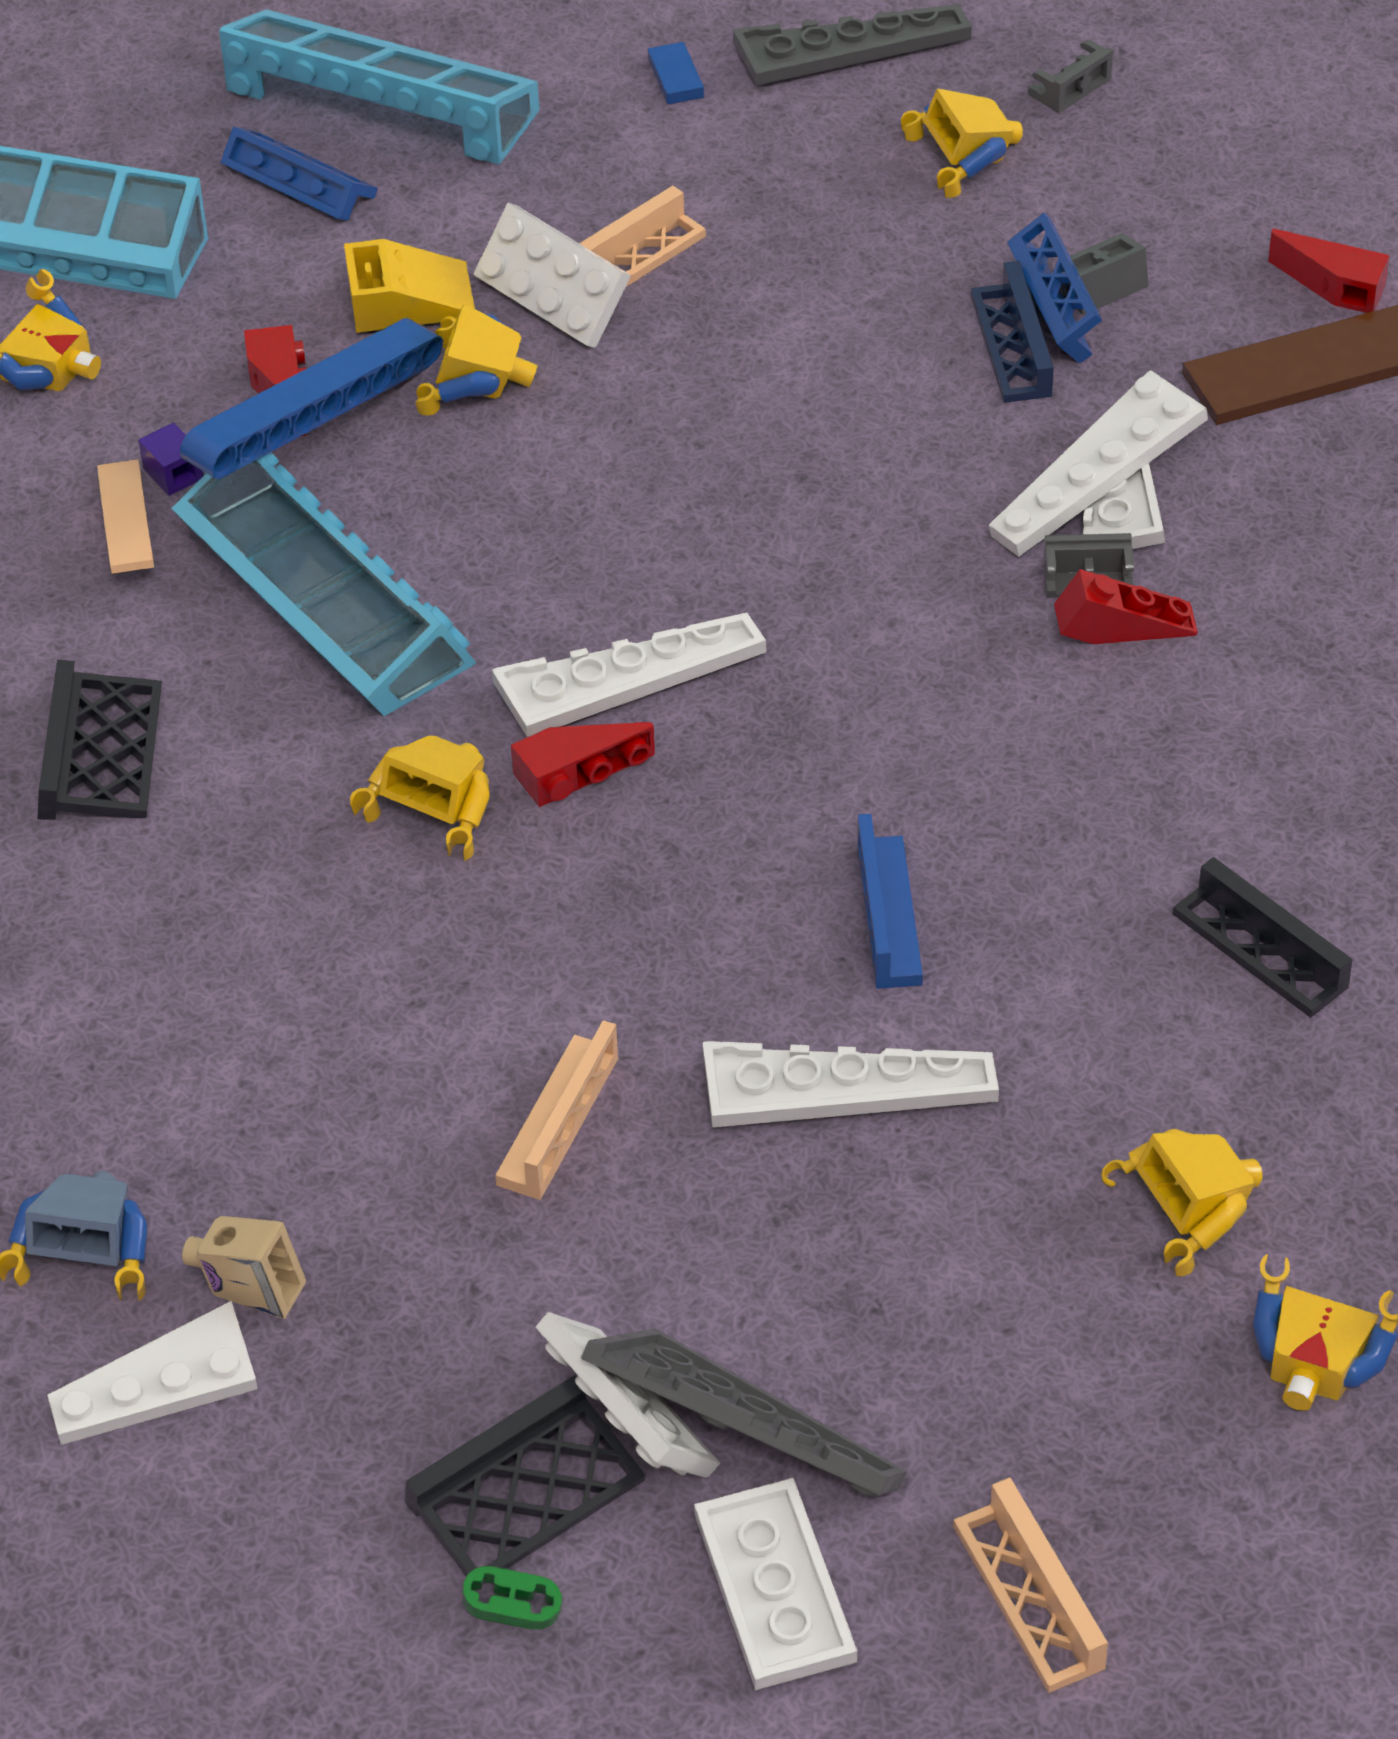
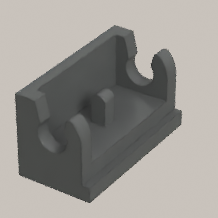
(1074, 80)
(1111, 270)
(1089, 552)

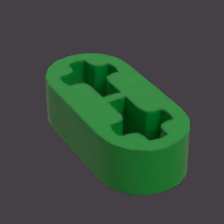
(513, 1585)

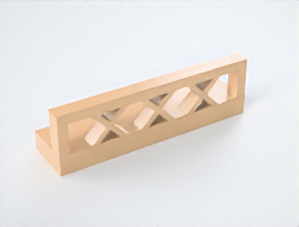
(651, 223)
(559, 1113)
(1049, 1579)

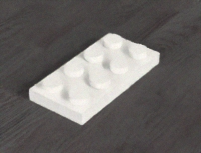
(552, 275)
(631, 1408)
(775, 1584)

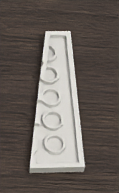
(1116, 446)
(590, 683)
(799, 1084)

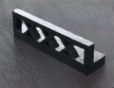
(1275, 928)

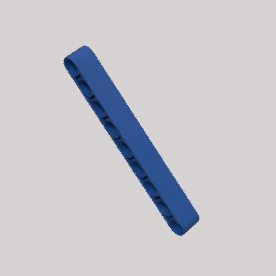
(310, 398)

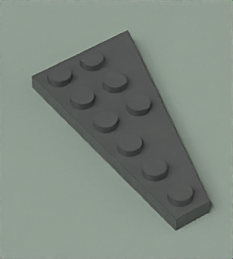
(731, 1401)

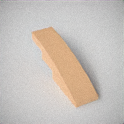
(125, 516)

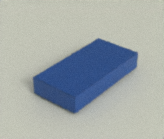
(675, 73)

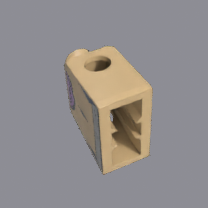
(248, 1263)

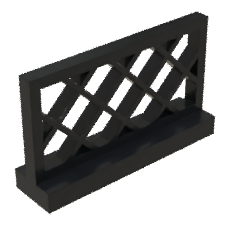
(61, 749)
(501, 1445)

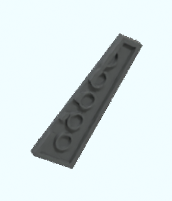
(796, 52)

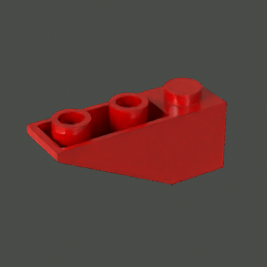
(1332, 270)
(272, 356)
(1113, 611)
(573, 757)

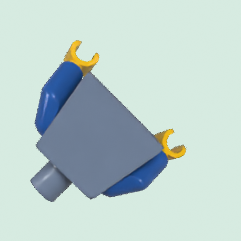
(80, 1222)

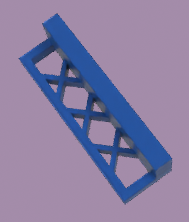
(294, 173)
(1046, 286)
(888, 908)

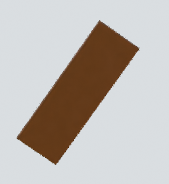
(1296, 366)

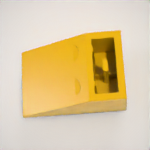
(403, 282)

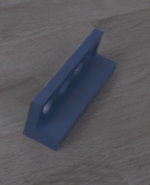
(1026, 330)

